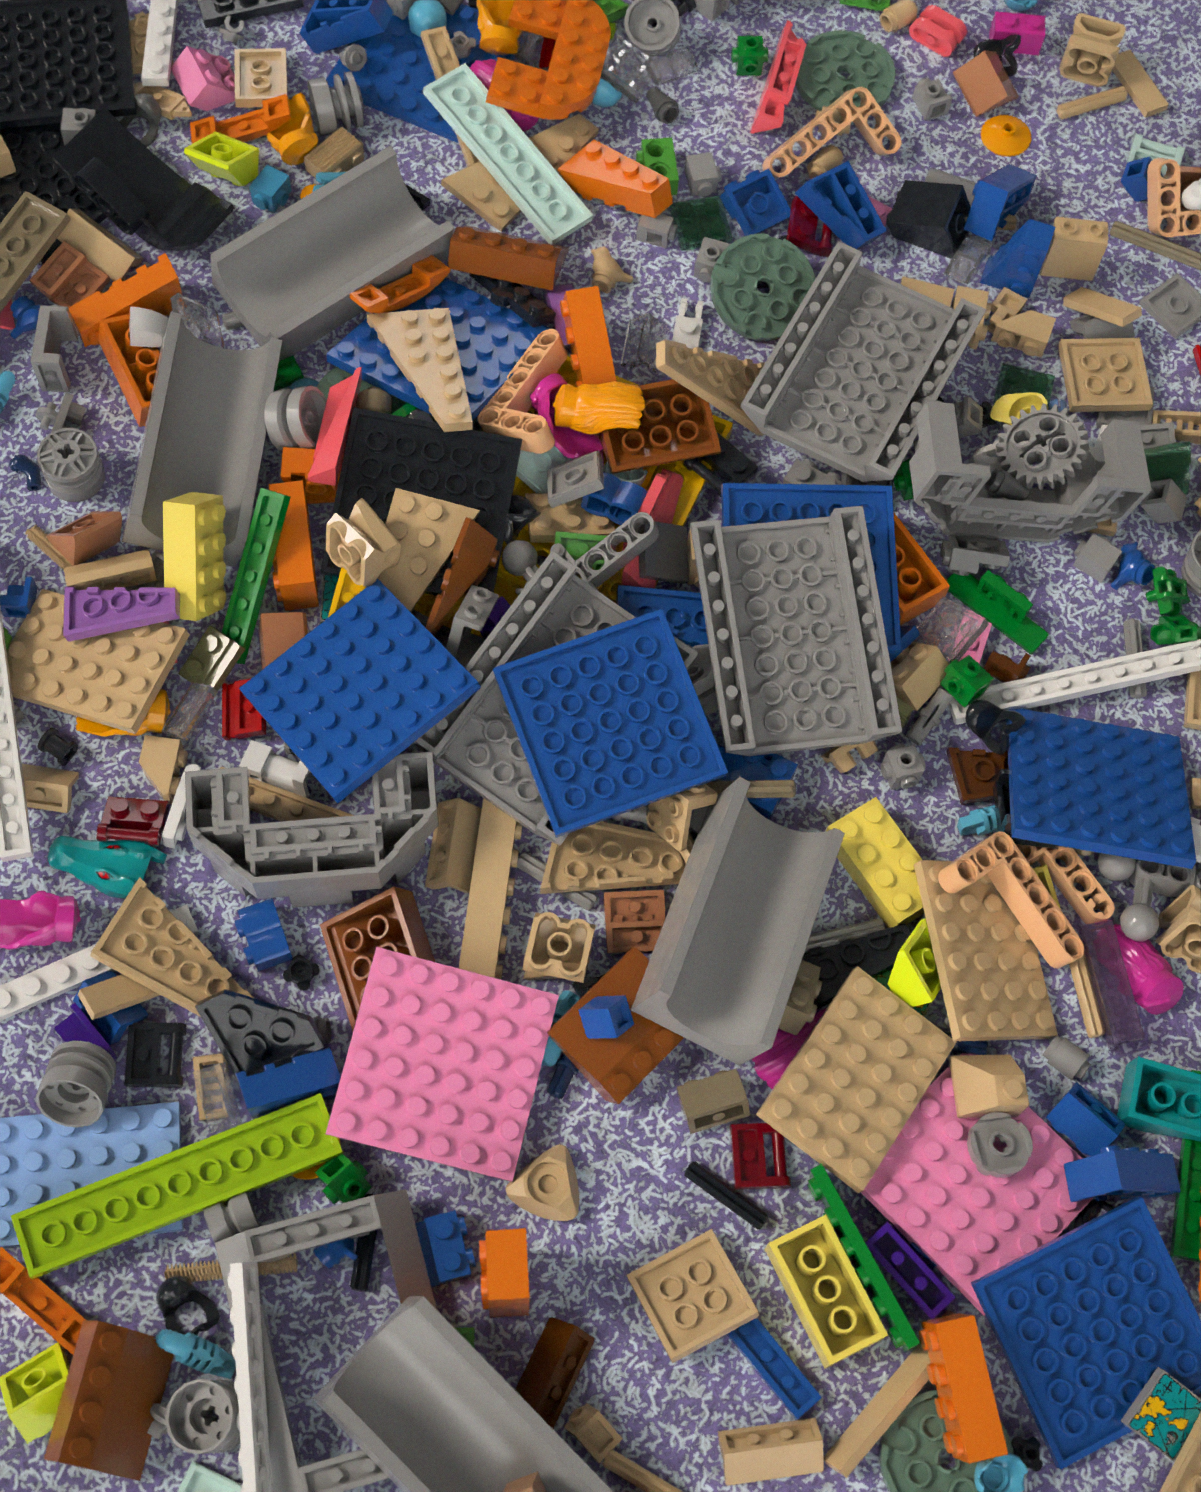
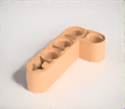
(1074, 873)

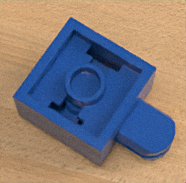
(759, 768)

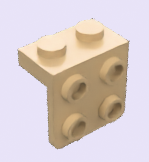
(672, 815)

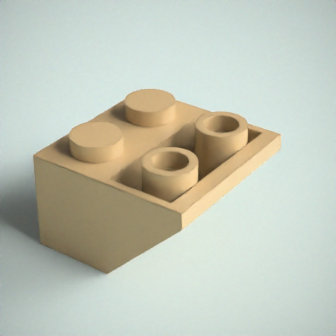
(918, 673)

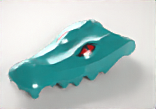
(107, 866)

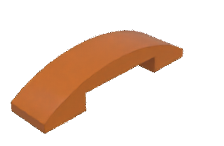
(248, 125)
(424, 278)
(39, 1302)

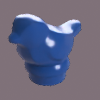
(26, 314)
(1133, 567)
(333, 1252)

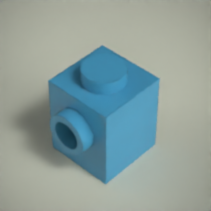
(270, 189)

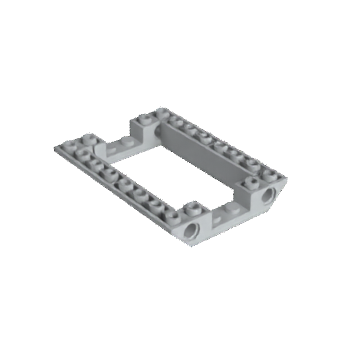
(276, 1241)

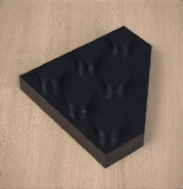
(257, 1032)

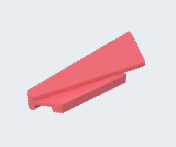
(780, 81)
(335, 430)
(661, 505)

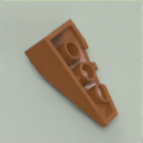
(471, 560)

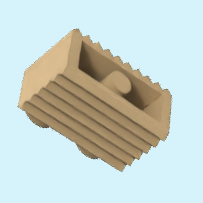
(335, 154)

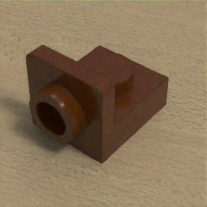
(1004, 669)

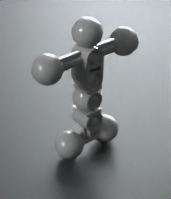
(1140, 919)

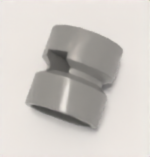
(230, 1218)

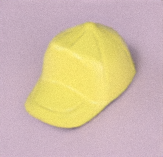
(1011, 404)

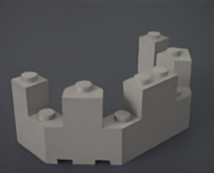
(963, 507)
(320, 857)

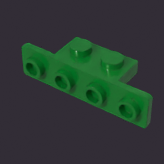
(1000, 606)

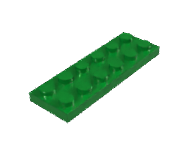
(868, 1272)

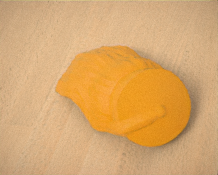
(492, 23)
(297, 135)
(598, 407)
(153, 722)

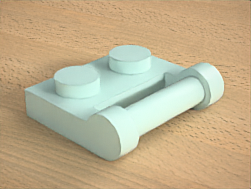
(1144, 148)

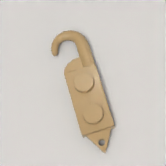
(171, 103)

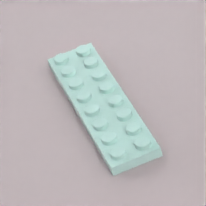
(508, 155)

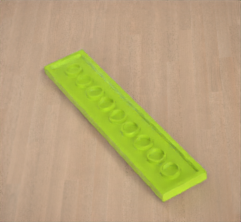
(174, 1186)

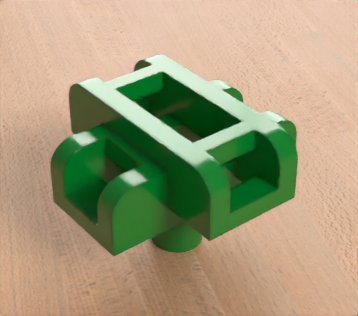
(1168, 592)
(1174, 633)

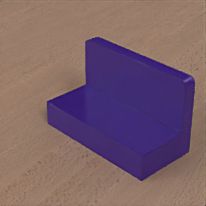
(79, 1028)

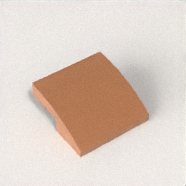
(68, 277)
(633, 919)

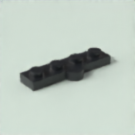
(519, 298)

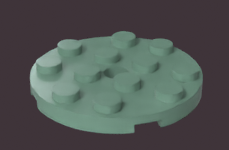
(846, 51)
(736, 279)
(912, 1449)

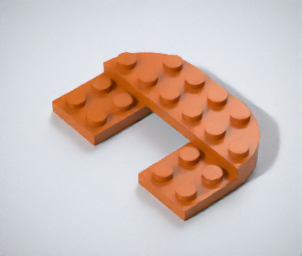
(575, 65)

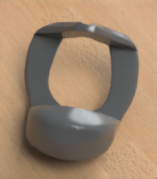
(148, 109)

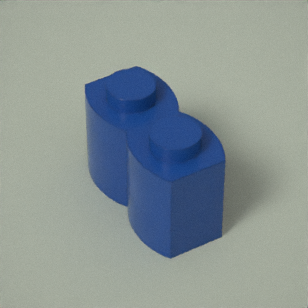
(616, 501)
(264, 935)

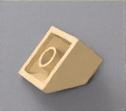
(987, 1085)

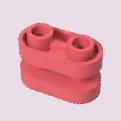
(938, 30)

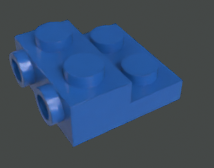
(756, 202)
(444, 1248)

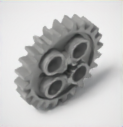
(1054, 464)

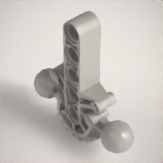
(521, 556)

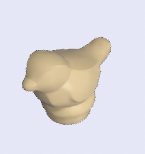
(607, 271)

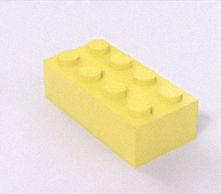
(195, 552)
(880, 862)
(825, 1291)

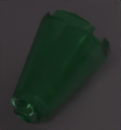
(1170, 462)

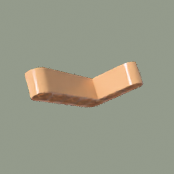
(830, 128)
(1170, 208)
(508, 409)
(1022, 892)

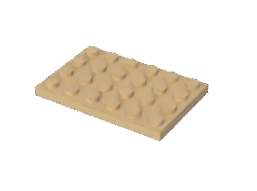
(95, 677)
(984, 962)
(856, 1079)

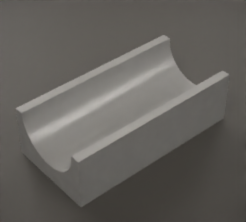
(301, 265)
(202, 434)
(737, 929)
(443, 1414)

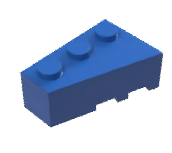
(343, 22)
(996, 198)
(843, 206)
(1020, 259)
(290, 1083)
(1123, 1174)

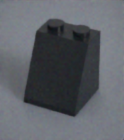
(930, 216)

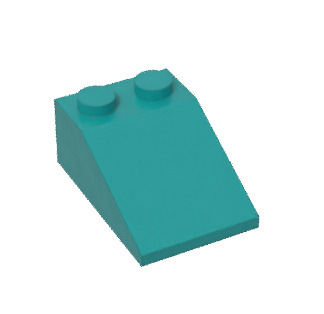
(1161, 1099)

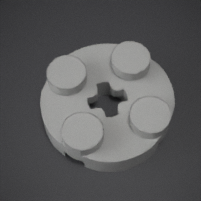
(990, 1160)

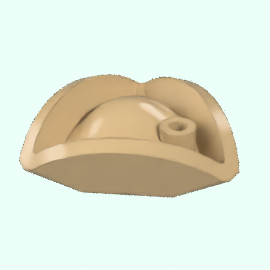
(547, 1186)

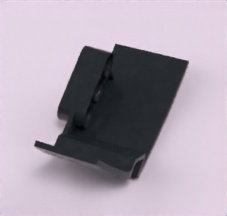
(139, 188)

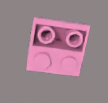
(204, 78)

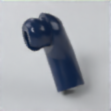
(23, 464)

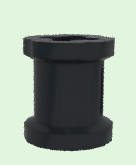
(57, 746)

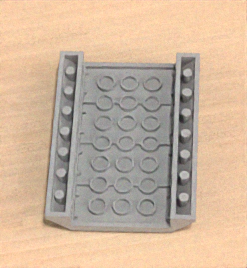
(858, 368)
(795, 633)
(478, 736)

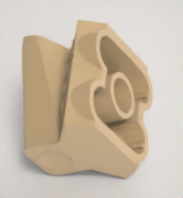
(1091, 50)
(361, 544)
(1183, 928)
(558, 948)

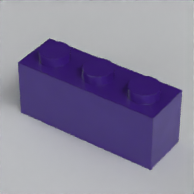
(910, 1270)

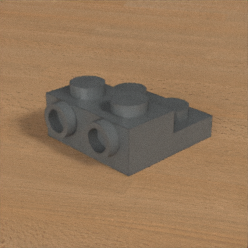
(965, 553)

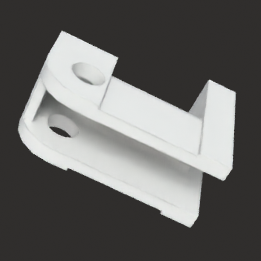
(275, 769)

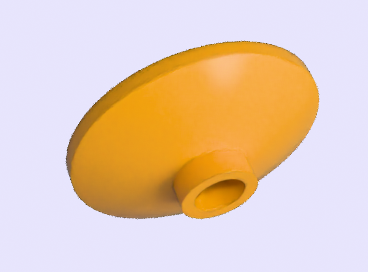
(1005, 142)

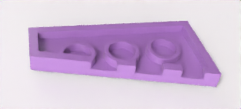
(108, 611)

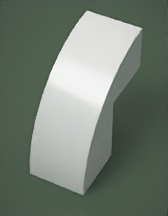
(146, 327)

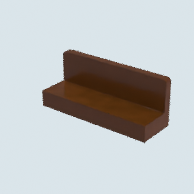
(554, 1368)

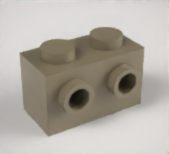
(800, 1002)
(713, 1100)

